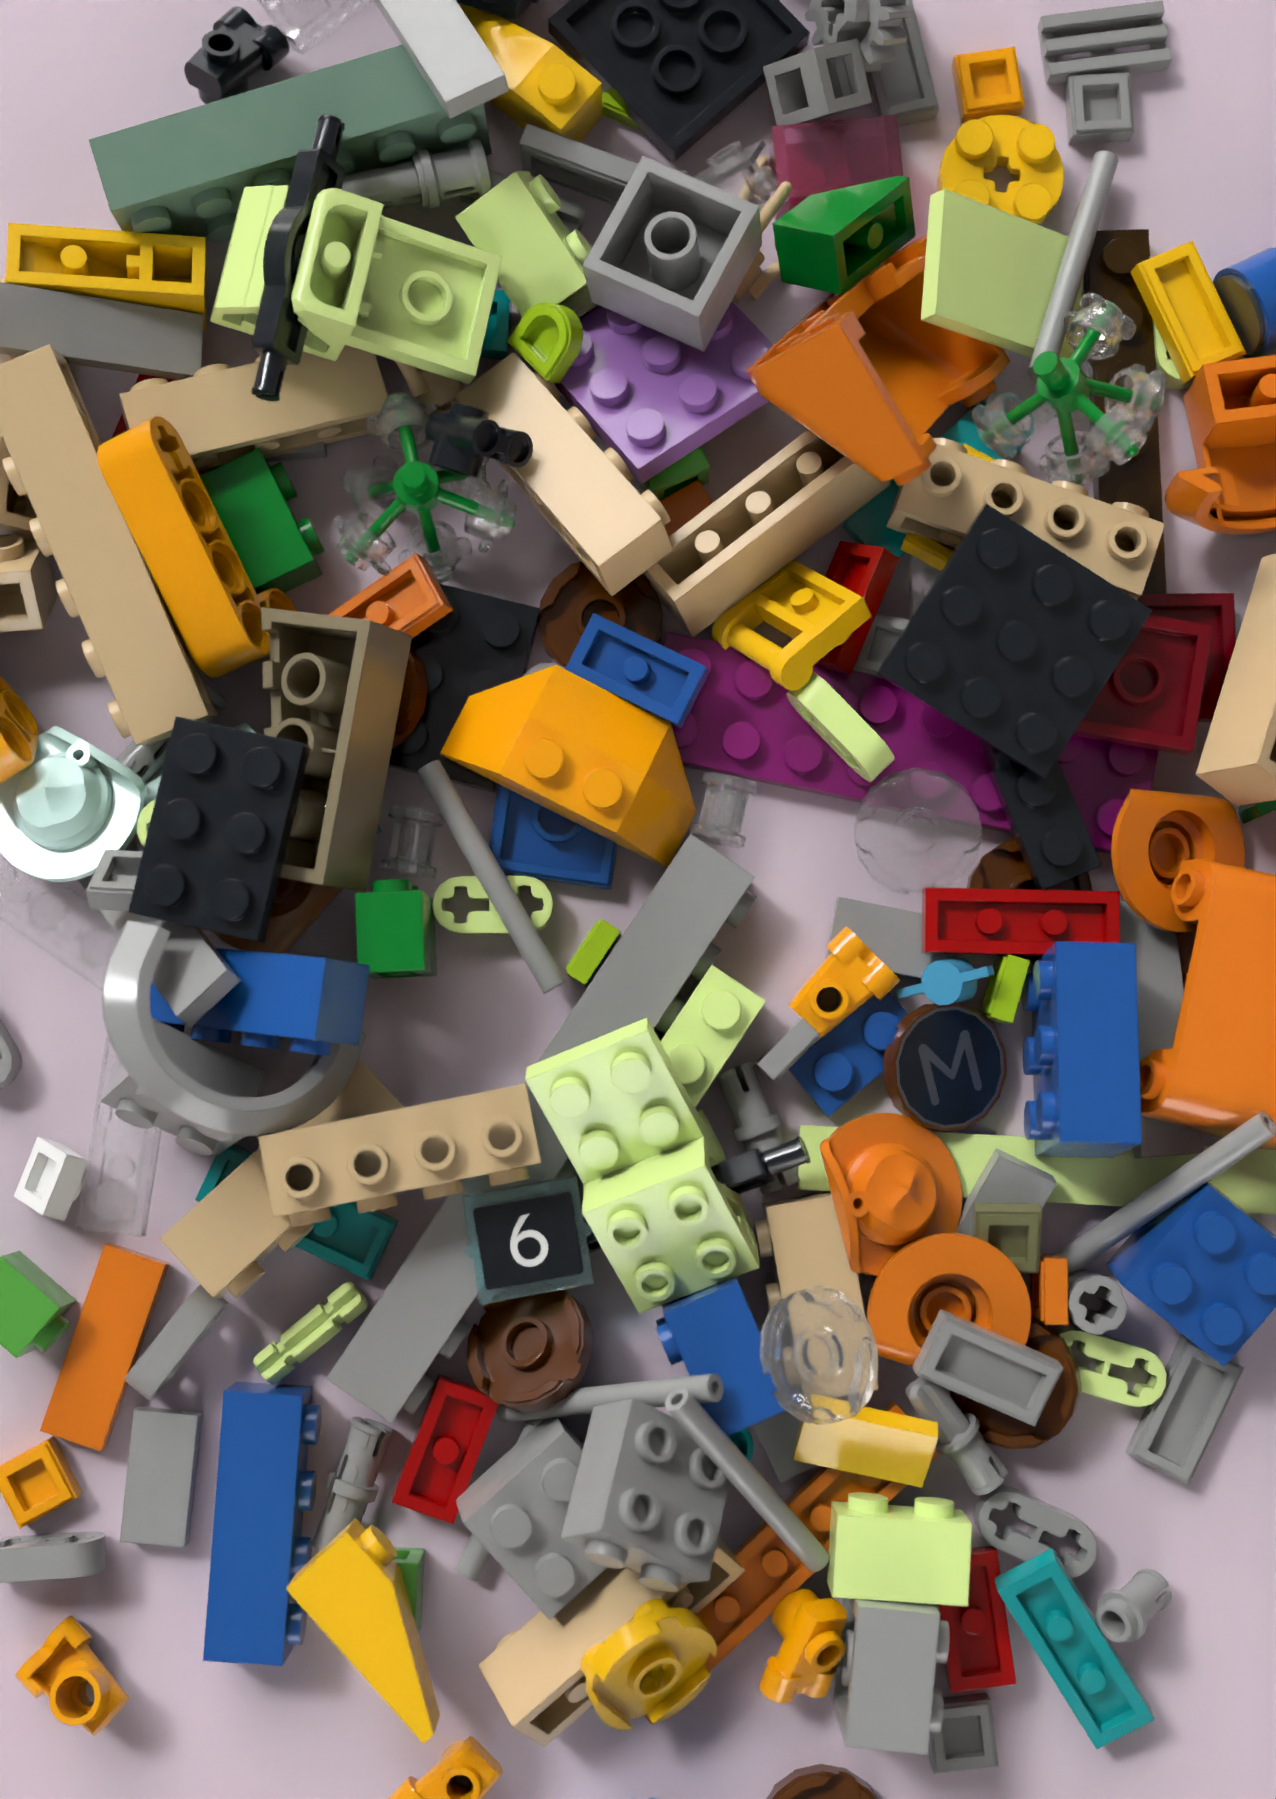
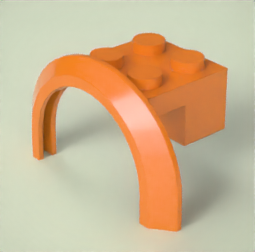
(1234, 448)

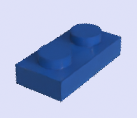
(638, 670)
(849, 1054)

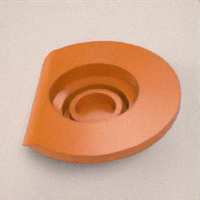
(1158, 833)
(889, 1186)
(951, 1275)

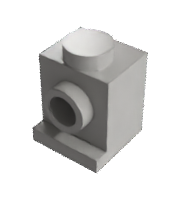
(817, 83)

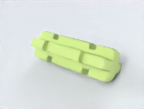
(310, 1332)

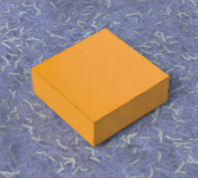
(987, 84)
(37, 1482)

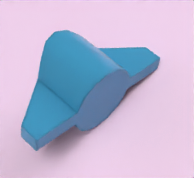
(948, 981)

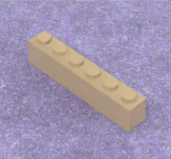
(100, 563)

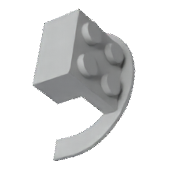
(186, 1083)

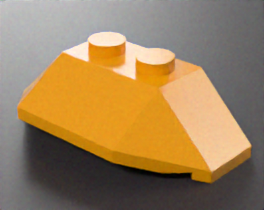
(580, 758)

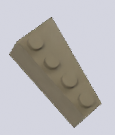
(340, 694)

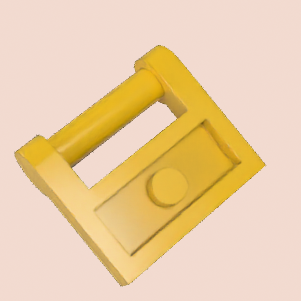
(801, 605)

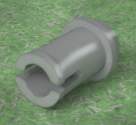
(1125, 1612)

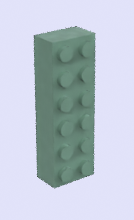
(193, 165)

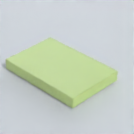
(989, 273)

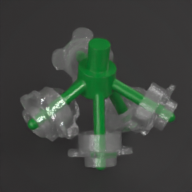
(1063, 392)
(386, 492)

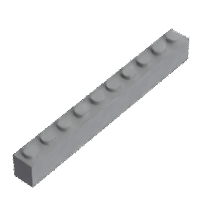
(637, 981)

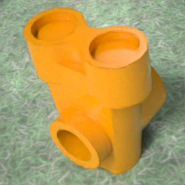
(853, 972)
(809, 1647)
(62, 1673)
(460, 1758)

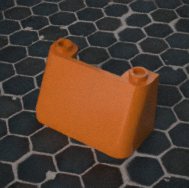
(875, 373)
(1226, 1023)

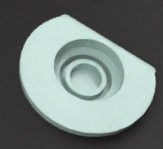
(68, 809)

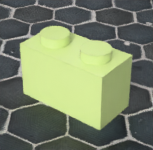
(536, 249)
(709, 1030)
(899, 1550)

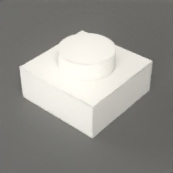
(51, 1178)

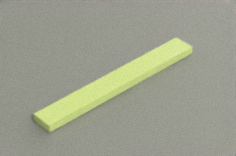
(1078, 1180)

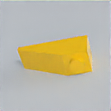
(541, 79)
(110, 265)
(364, 1609)

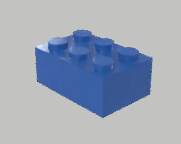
(1083, 1051)

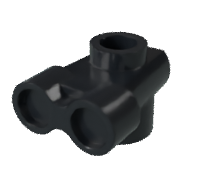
(233, 54)
(469, 436)

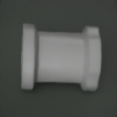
(1113, 1306)

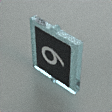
(527, 1239)

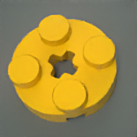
(1009, 143)
(657, 1638)

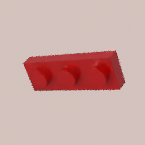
(1015, 920)

